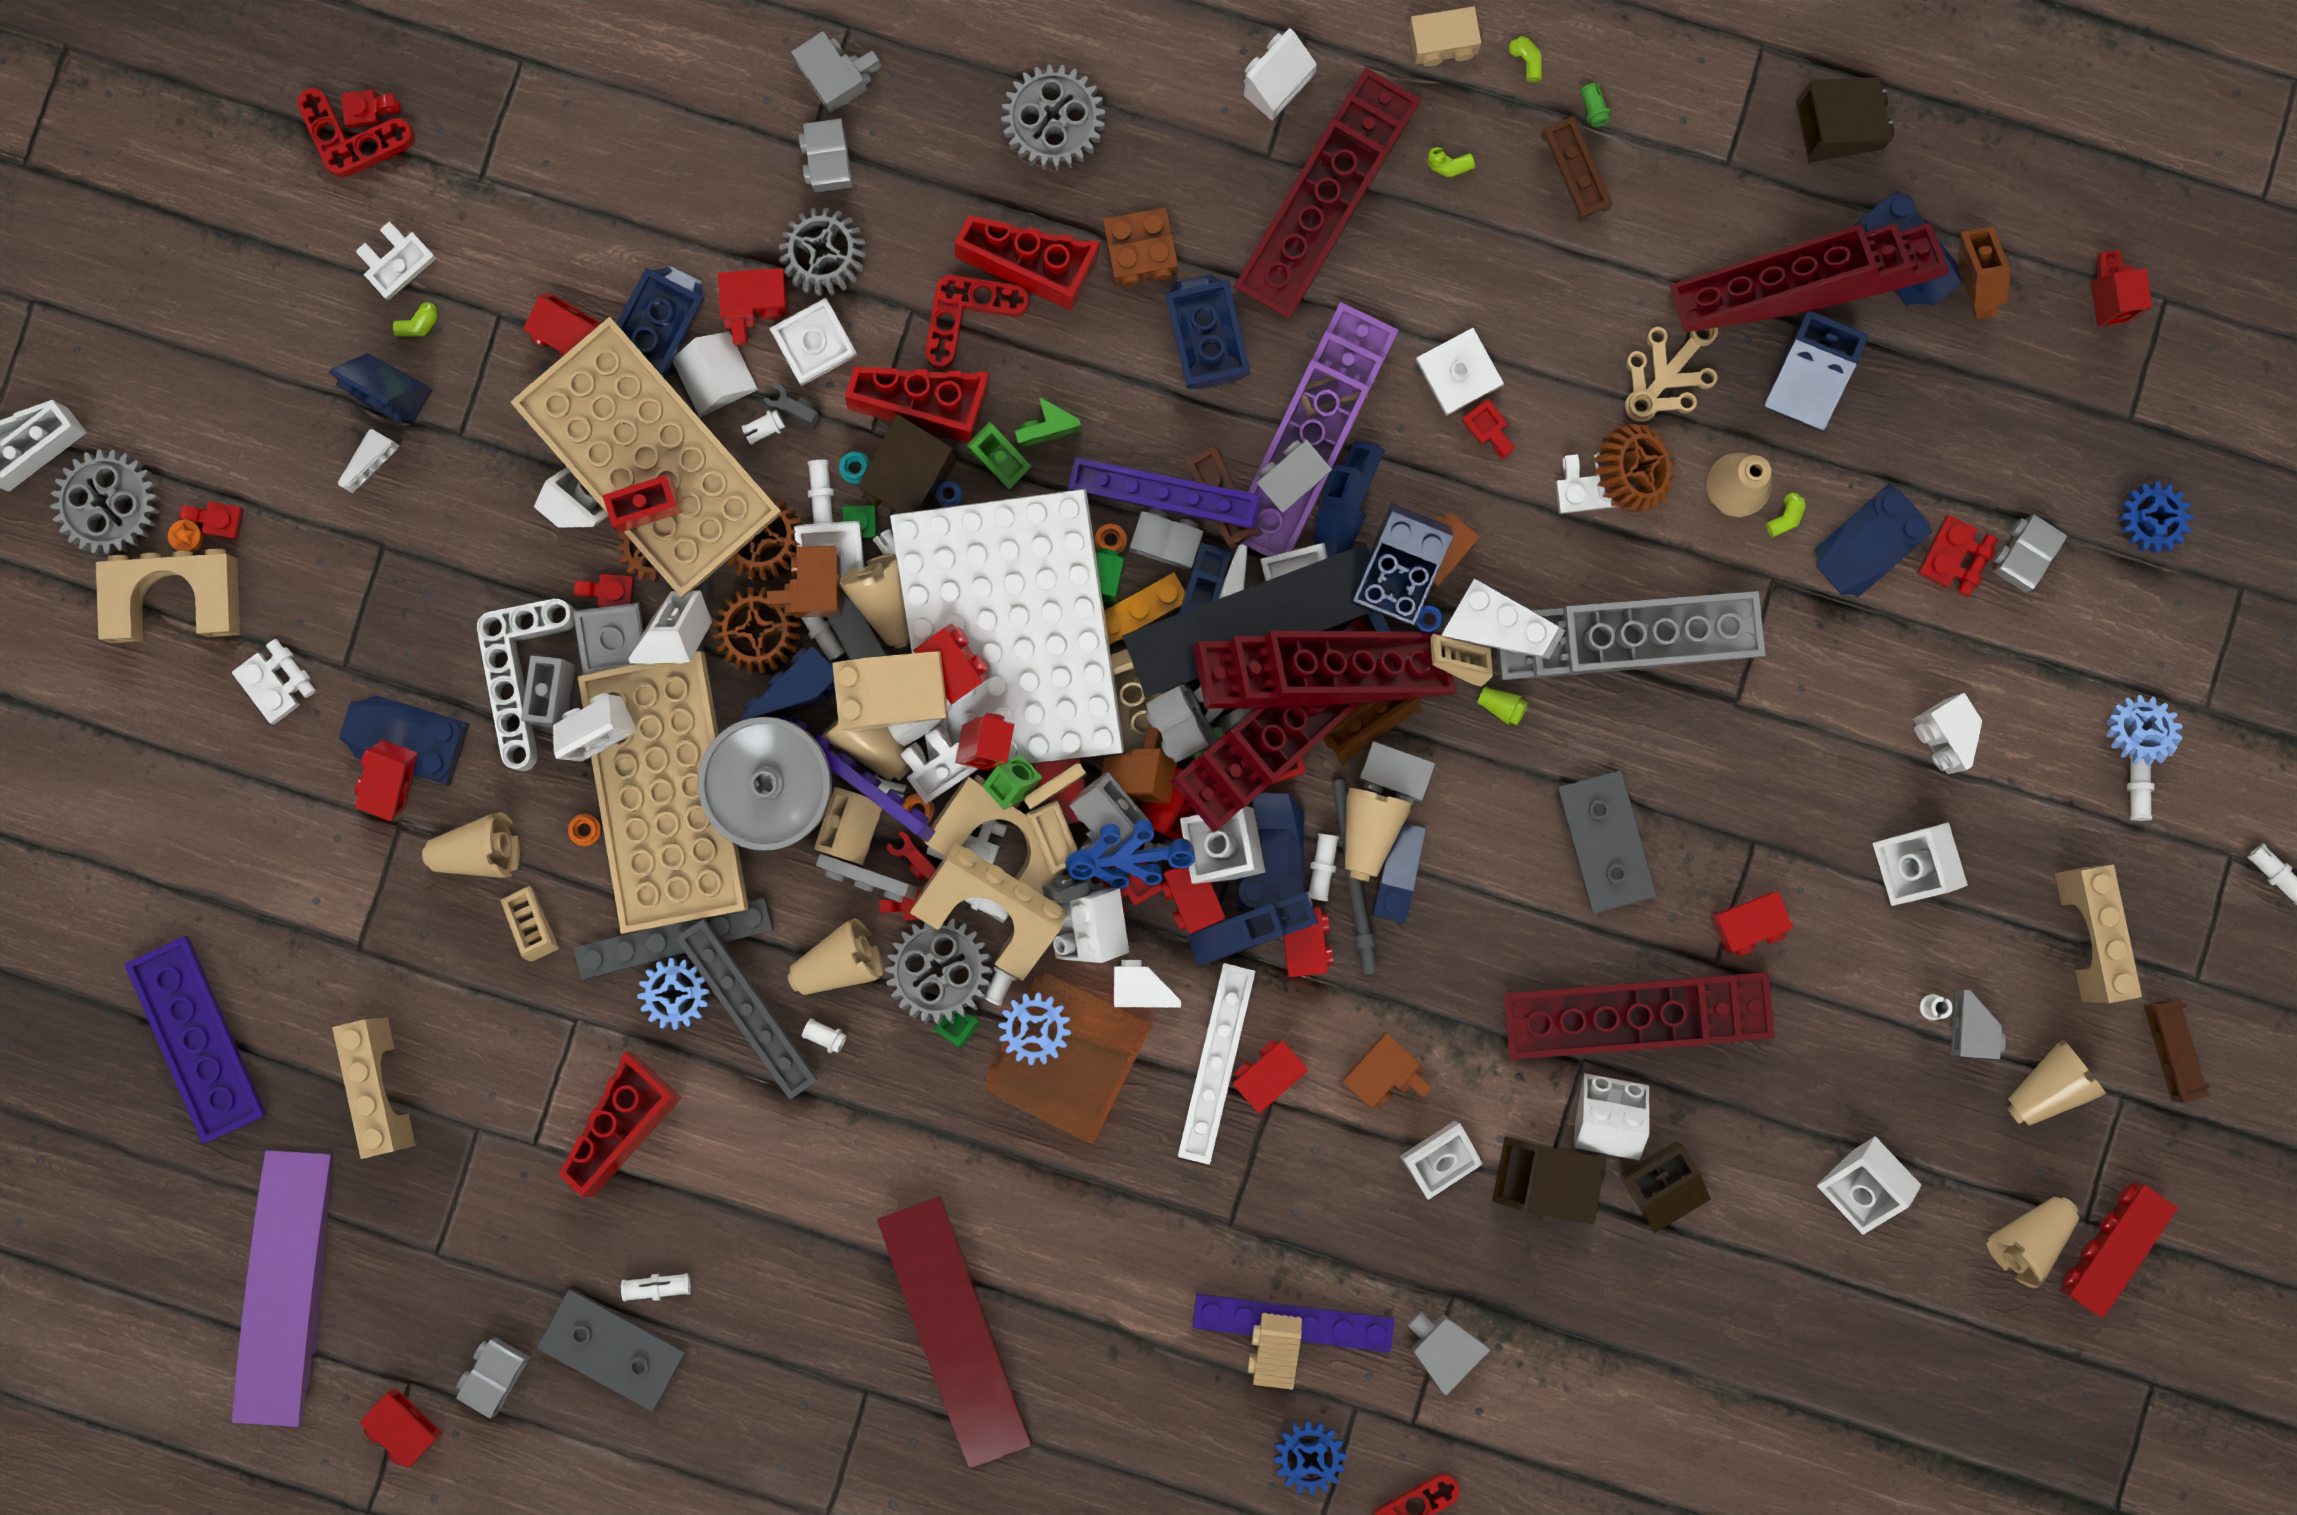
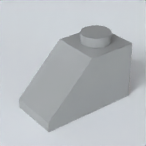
(1975, 1029)

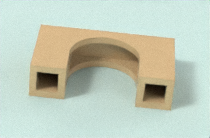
(125, 582)
(973, 806)
(969, 876)
(2113, 967)
(374, 1121)

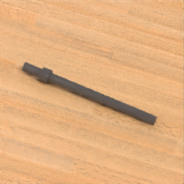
(1363, 940)

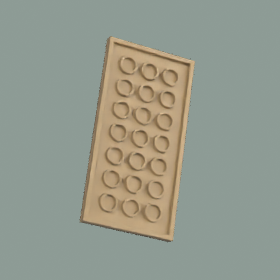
(626, 425)
(658, 841)

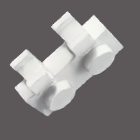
(397, 266)
(1579, 493)
(939, 773)

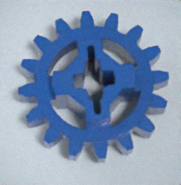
(2162, 505)
(1299, 1468)

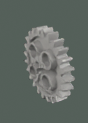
(1030, 100)
(83, 520)
(952, 996)

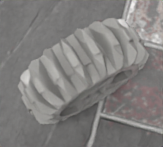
(830, 227)

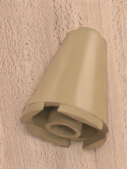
(1739, 484)
(879, 598)
(872, 748)
(1371, 830)
(475, 849)
(837, 961)
(2054, 1087)
(2034, 1240)

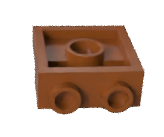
(1140, 247)

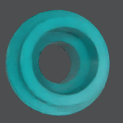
(847, 460)

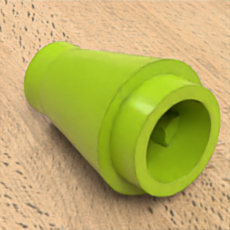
(1504, 705)

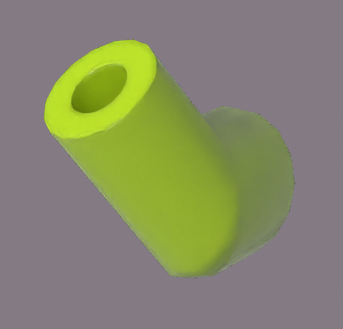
(1531, 54)
(1449, 167)
(419, 324)
(1791, 517)

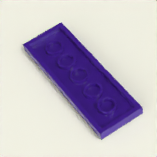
(195, 1039)

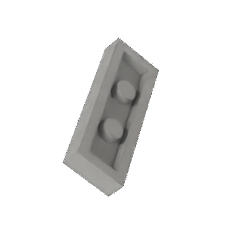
(866, 879)

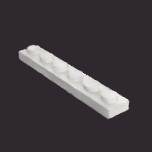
(1216, 1063)

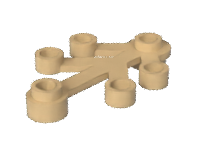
(1666, 376)

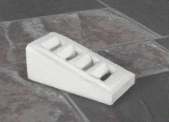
(367, 459)
(1235, 576)

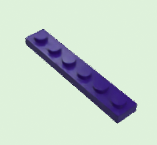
(1165, 493)
(869, 786)
(1318, 1324)

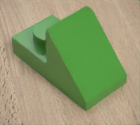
(1056, 425)
(998, 455)

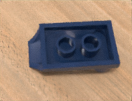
(1901, 209)
(661, 314)
(1207, 332)
(1871, 542)
(431, 735)
(1282, 847)

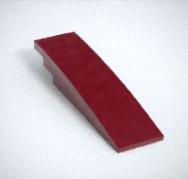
(1327, 193)
(1810, 276)
(1319, 669)
(1255, 755)
(1639, 1015)
(954, 1331)

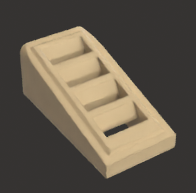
(1480, 658)
(547, 944)

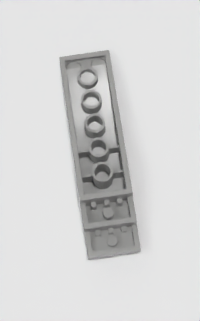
(1645, 635)

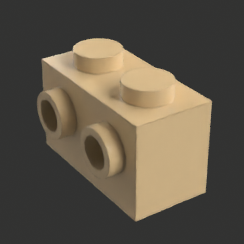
(1444, 36)
(848, 826)

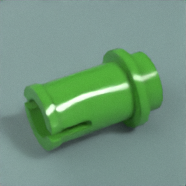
(1595, 105)

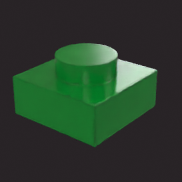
(866, 515)
(959, 1031)

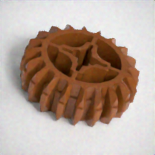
(1634, 468)
(758, 552)
(743, 632)

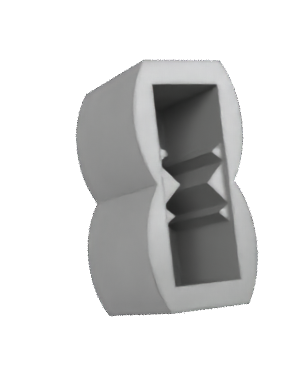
(827, 155)
(1166, 540)
(2029, 552)
(1180, 723)
(492, 1377)

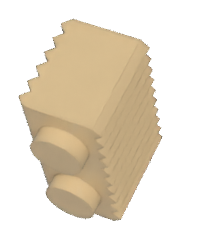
(1276, 1351)

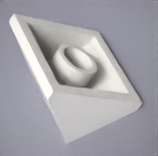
(713, 372)
(1441, 1159)

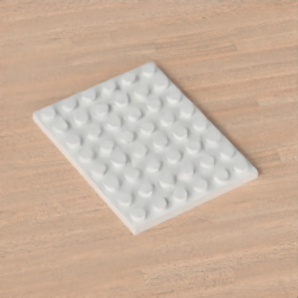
(1032, 606)

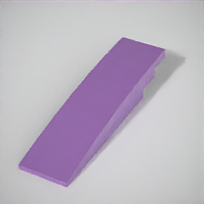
(1352, 355)
(283, 1289)

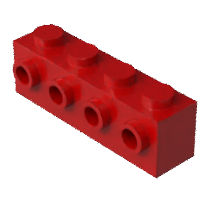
(2117, 1249)

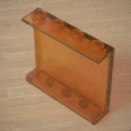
(1086, 1076)

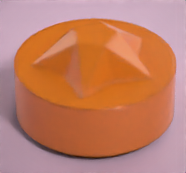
(185, 536)

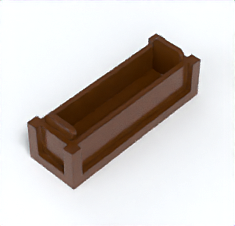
(1577, 167)
(1210, 469)
(1366, 725)
(2176, 1050)

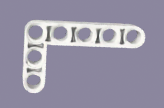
(512, 672)

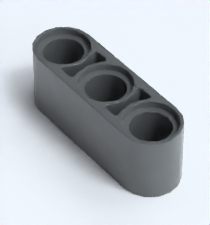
(855, 632)

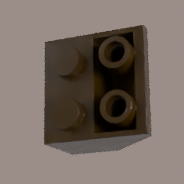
(1666, 1186)

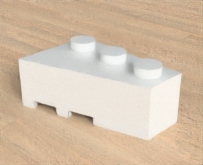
(34, 439)
(1501, 623)

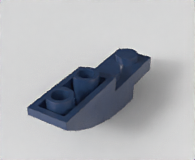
(1345, 489)
(1206, 577)
(1253, 929)

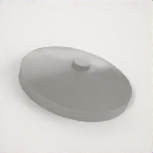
(764, 783)

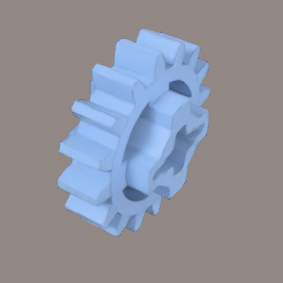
(2144, 730)
(674, 980)
(1025, 1016)

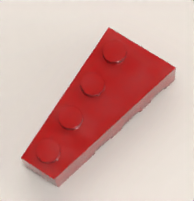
(1025, 257)
(932, 401)
(624, 1117)

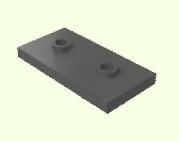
(1606, 842)
(611, 1349)

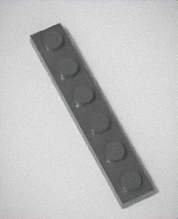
(661, 942)
(746, 1008)

